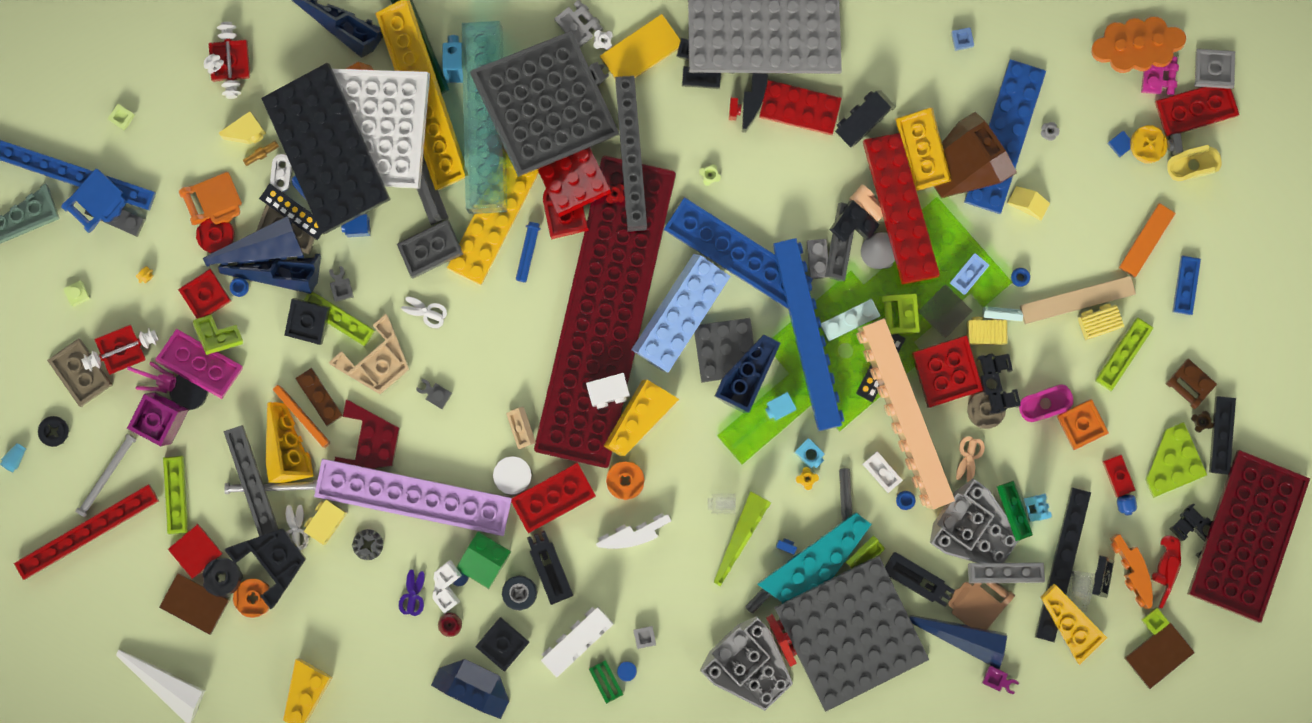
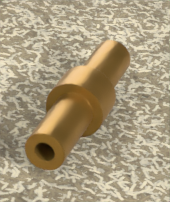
(260, 153)

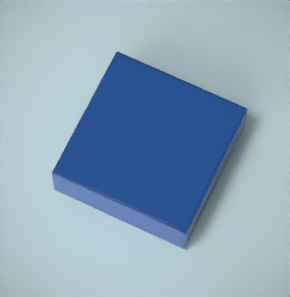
(1120, 144)

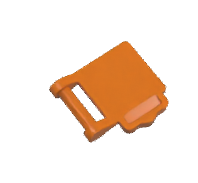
(217, 199)

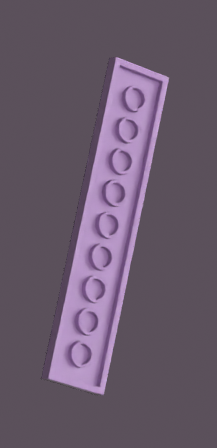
(413, 497)

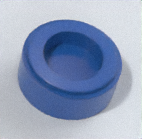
(627, 671)

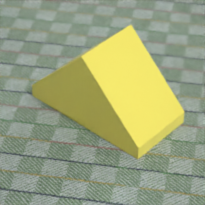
(1028, 202)

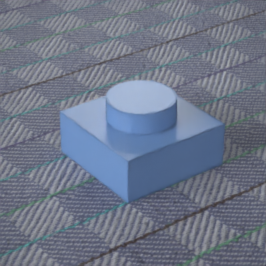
(962, 39)

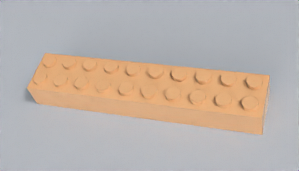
(905, 414)

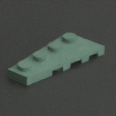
(30, 214)

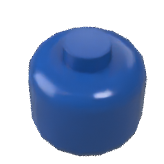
(1127, 504)

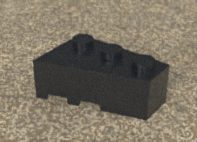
(864, 117)

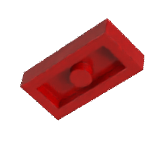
(1118, 476)

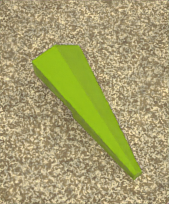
(749, 519)

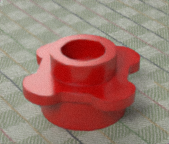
(615, 198)

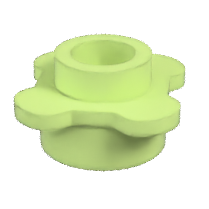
(710, 169)

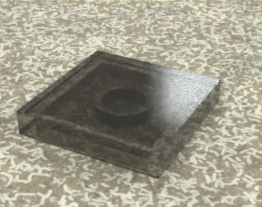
(945, 311)

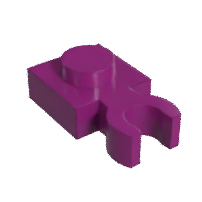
(997, 679)

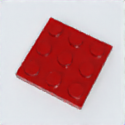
(574, 181)
(947, 371)

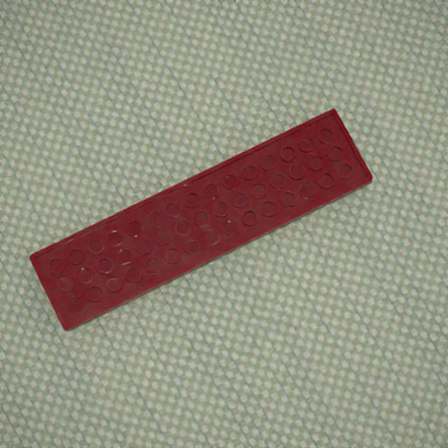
(602, 318)

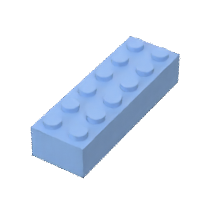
(681, 313)

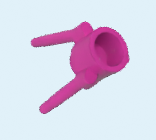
(165, 381)

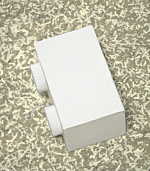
(608, 390)

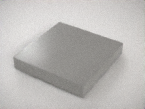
(1215, 68)

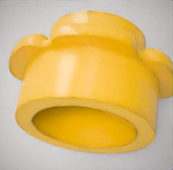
(145, 275)

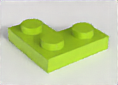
(214, 339)

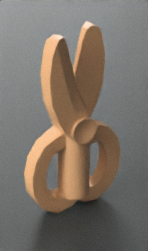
(968, 462)

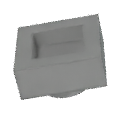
(644, 637)

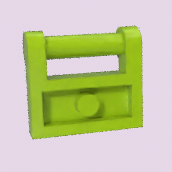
(907, 313)

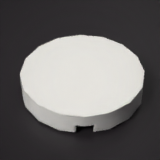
(512, 475)

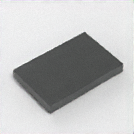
(430, 249)

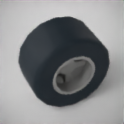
(519, 593)

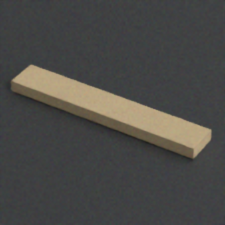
(1077, 300)

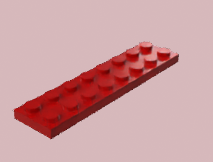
(901, 208)

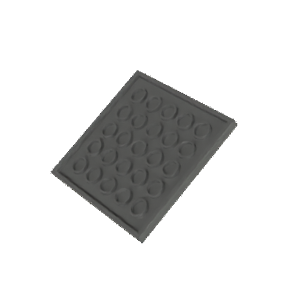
(544, 103)
(851, 633)

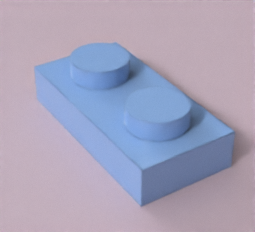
(969, 274)

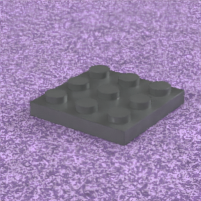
(721, 346)

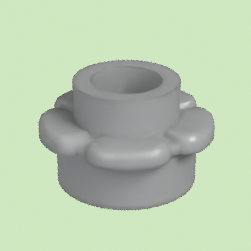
(1049, 136)

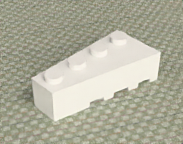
(576, 642)

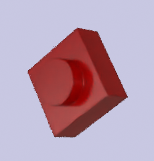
(735, 109)

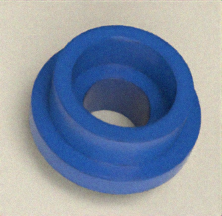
(1022, 271)

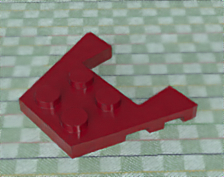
(376, 439)

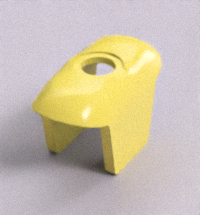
(1207, 157)

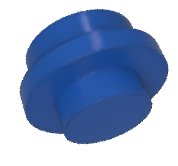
(239, 287)
(905, 500)

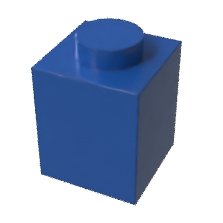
(357, 227)

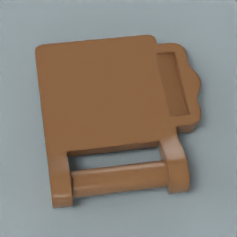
(976, 606)

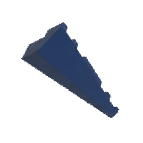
(355, 33)
(270, 242)
(292, 274)
(980, 643)

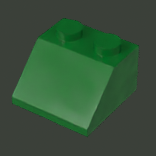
(483, 560)

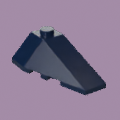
(745, 378)

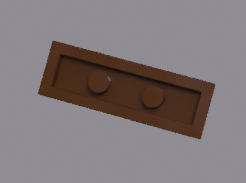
(319, 397)

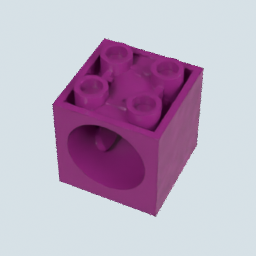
(157, 419)

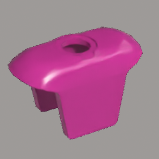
(1060, 398)

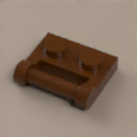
(1195, 379)

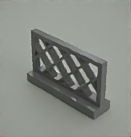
(431, 198)

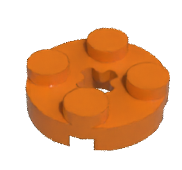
(626, 491)
(245, 606)

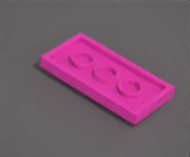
(188, 359)

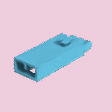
(1040, 506)

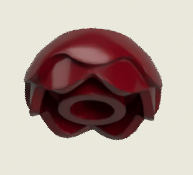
(456, 624)

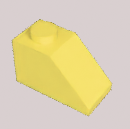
(244, 130)

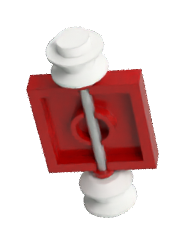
(235, 60)
(120, 349)

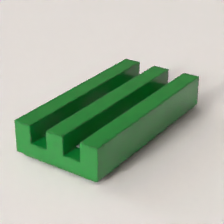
(613, 696)

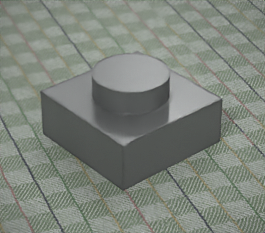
(1175, 144)

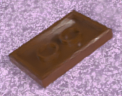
(193, 604)
(1159, 655)

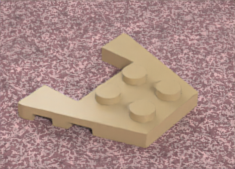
(381, 366)

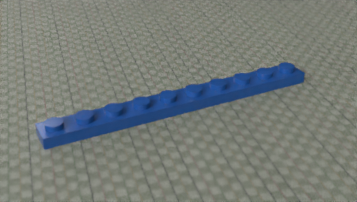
(69, 173)

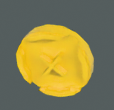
(1148, 144)

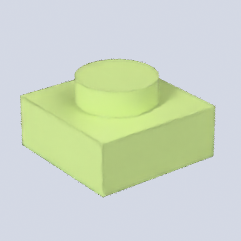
(121, 117)
(76, 293)

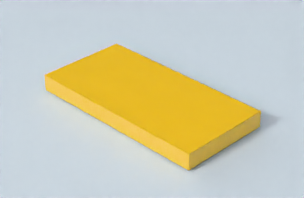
(642, 49)
(923, 149)

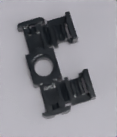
(997, 400)
(1189, 522)

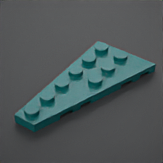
(816, 562)

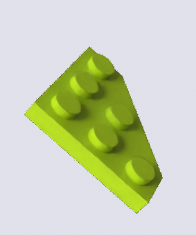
(1174, 462)

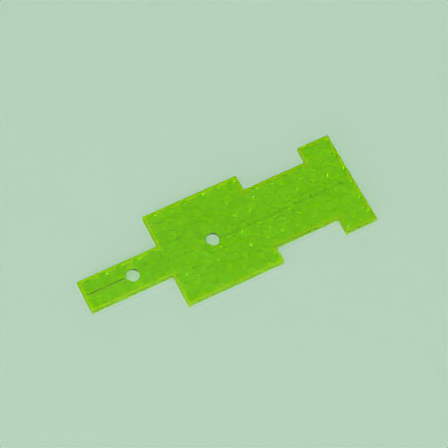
(951, 249)

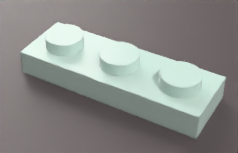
(850, 320)

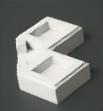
(442, 592)

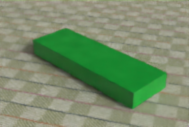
(1014, 511)

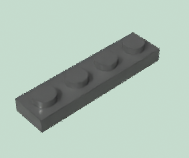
(838, 253)

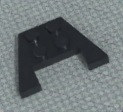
(278, 557)

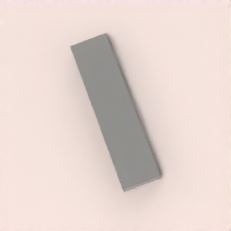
(1006, 573)

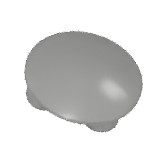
(877, 251)

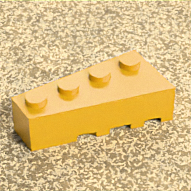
(640, 415)

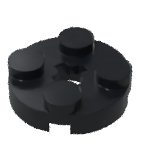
(229, 585)

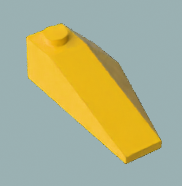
(284, 452)

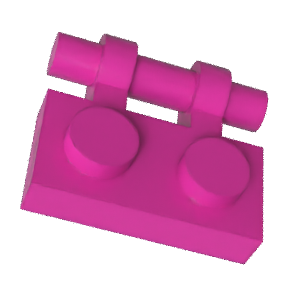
(1153, 79)

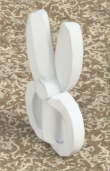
(420, 309)
(295, 524)

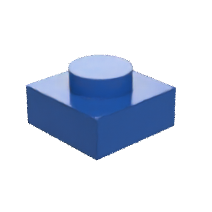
(787, 546)

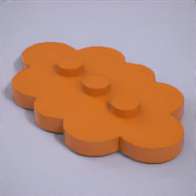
(1138, 44)

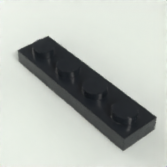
(1222, 435)

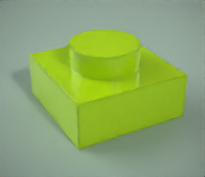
(1155, 621)

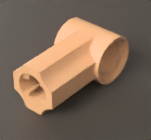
(867, 201)

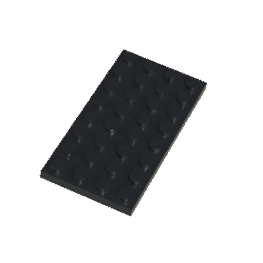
(325, 148)

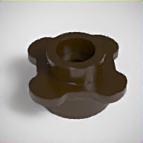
(1205, 416)

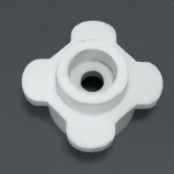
(598, 42)
(213, 63)

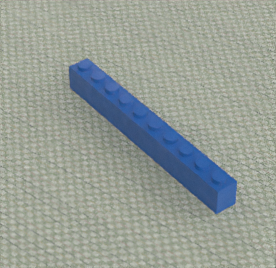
(807, 334)

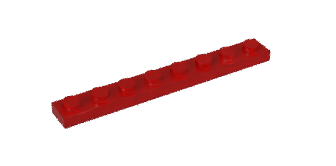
(86, 532)

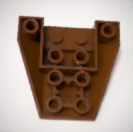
(973, 158)

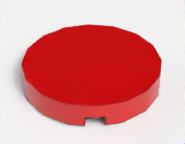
(213, 236)

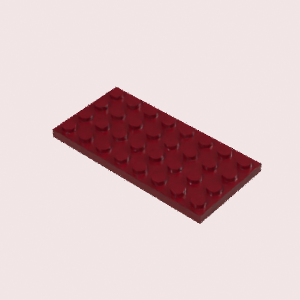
(1248, 536)

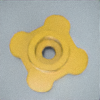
(807, 483)

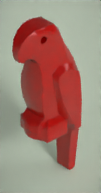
(1168, 566)

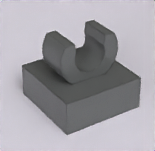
(597, 73)

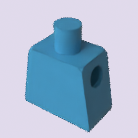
(453, 60)

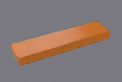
(1147, 240)
(303, 418)

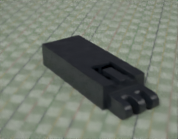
(551, 575)
(911, 576)

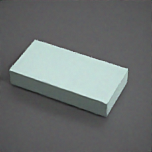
(1002, 313)

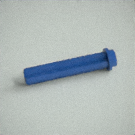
(527, 251)

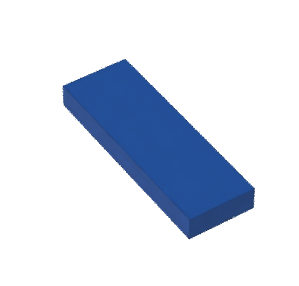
(1186, 285)

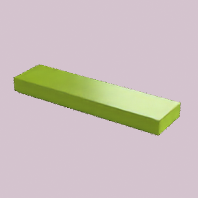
(343, 321)
(1124, 354)
(175, 495)

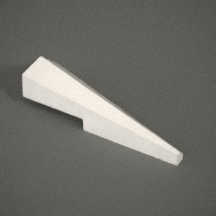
(175, 692)

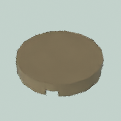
(978, 412)

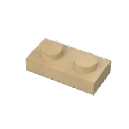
(521, 428)

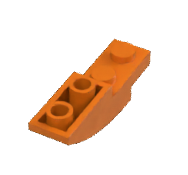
(1138, 577)

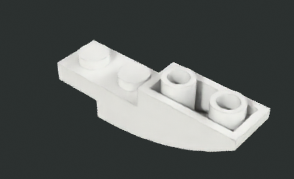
(627, 538)

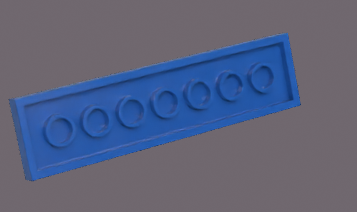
(1010, 125)
(728, 249)

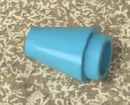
(13, 458)

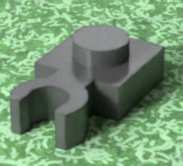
(341, 287)
(437, 395)

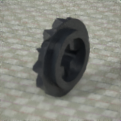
(44, 431)

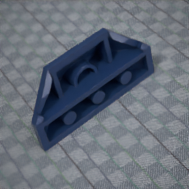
(473, 687)

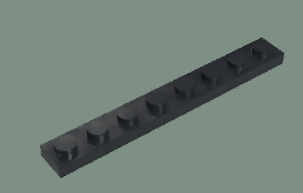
(1064, 556)

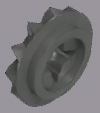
(376, 547)

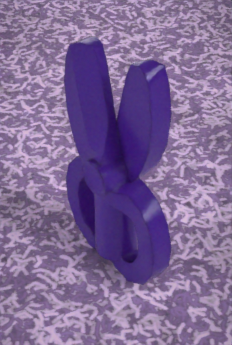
(413, 589)

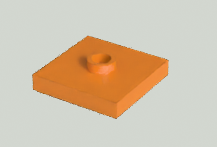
(1082, 424)

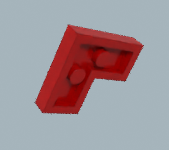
(783, 639)

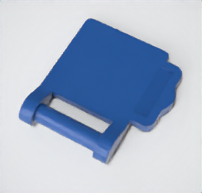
(99, 198)

